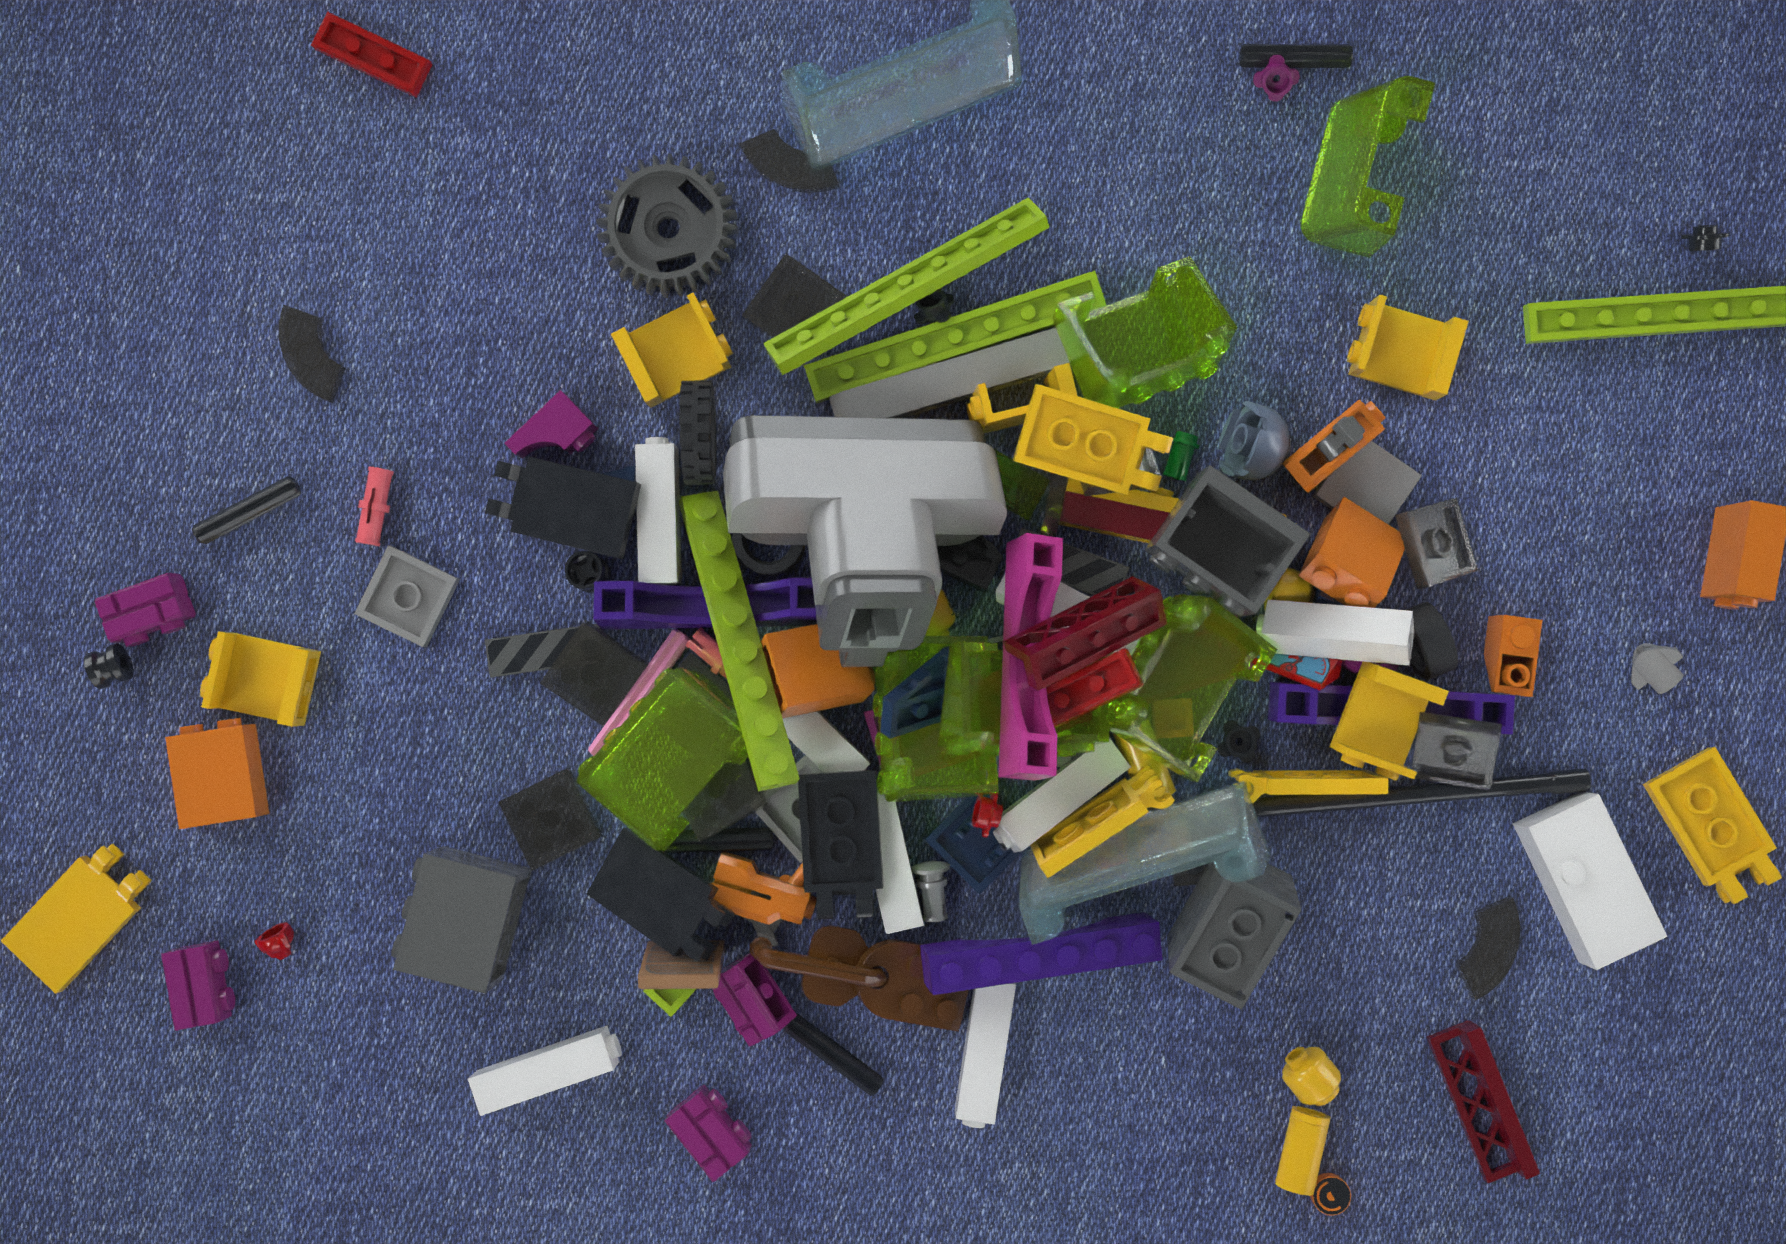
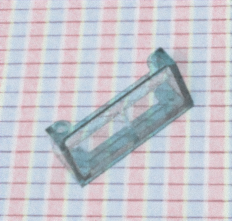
(904, 88)
(1163, 842)

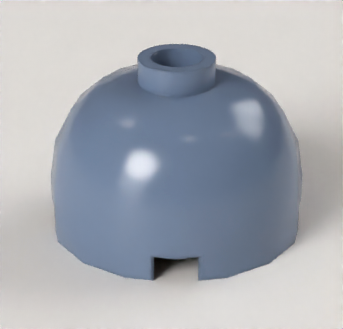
(1254, 442)

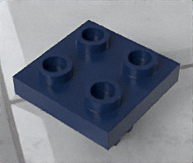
(966, 851)

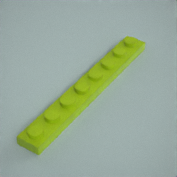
(906, 285)
(1655, 314)
(948, 340)
(738, 641)

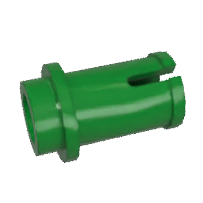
(1181, 456)

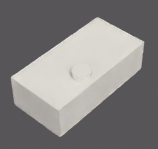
(1589, 880)

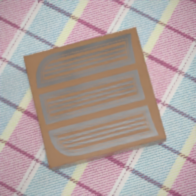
(666, 971)

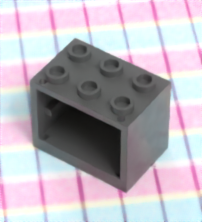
(1226, 543)
(461, 918)
(1232, 932)

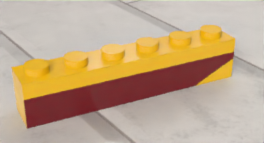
(1116, 514)

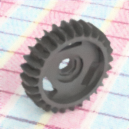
(660, 200)

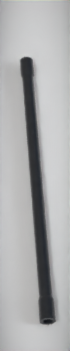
(1553, 782)

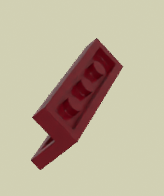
(1090, 633)
(1496, 1097)

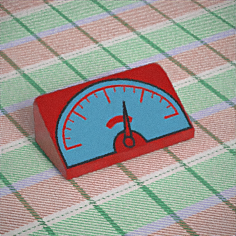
(1307, 670)

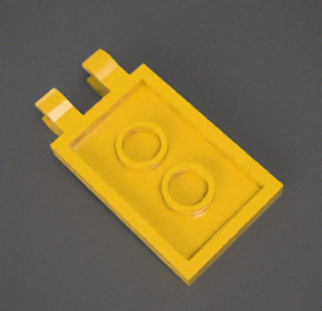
(1088, 441)
(1310, 782)
(1100, 820)
(1714, 824)
(76, 918)

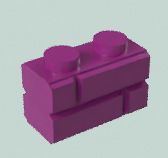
(145, 608)
(198, 985)
(753, 1000)
(709, 1132)

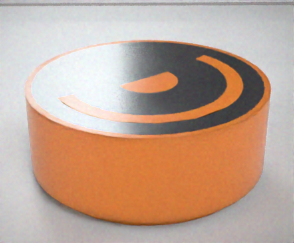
(1331, 1194)

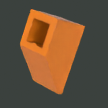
(1512, 654)

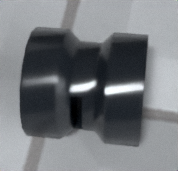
(580, 568)

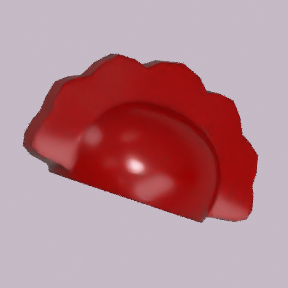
(276, 941)

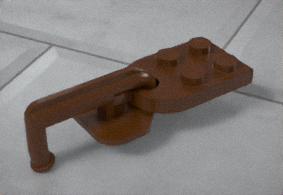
(844, 967)

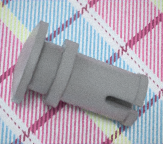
(932, 888)

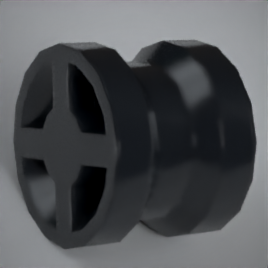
(108, 666)

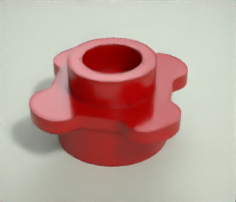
(987, 814)

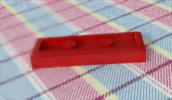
(371, 54)
(1092, 687)

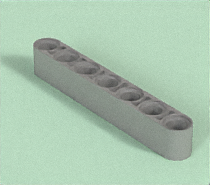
(953, 379)

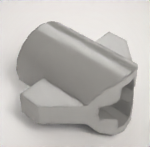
(1656, 666)

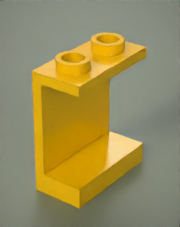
(1406, 349)
(673, 351)
(980, 409)
(260, 678)
(1383, 719)

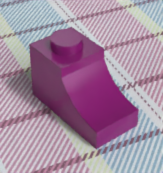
(554, 425)

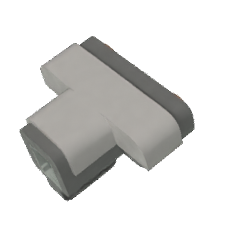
(872, 511)

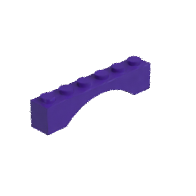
(667, 606)
(1310, 706)
(988, 963)

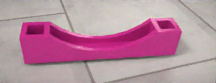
(1026, 724)

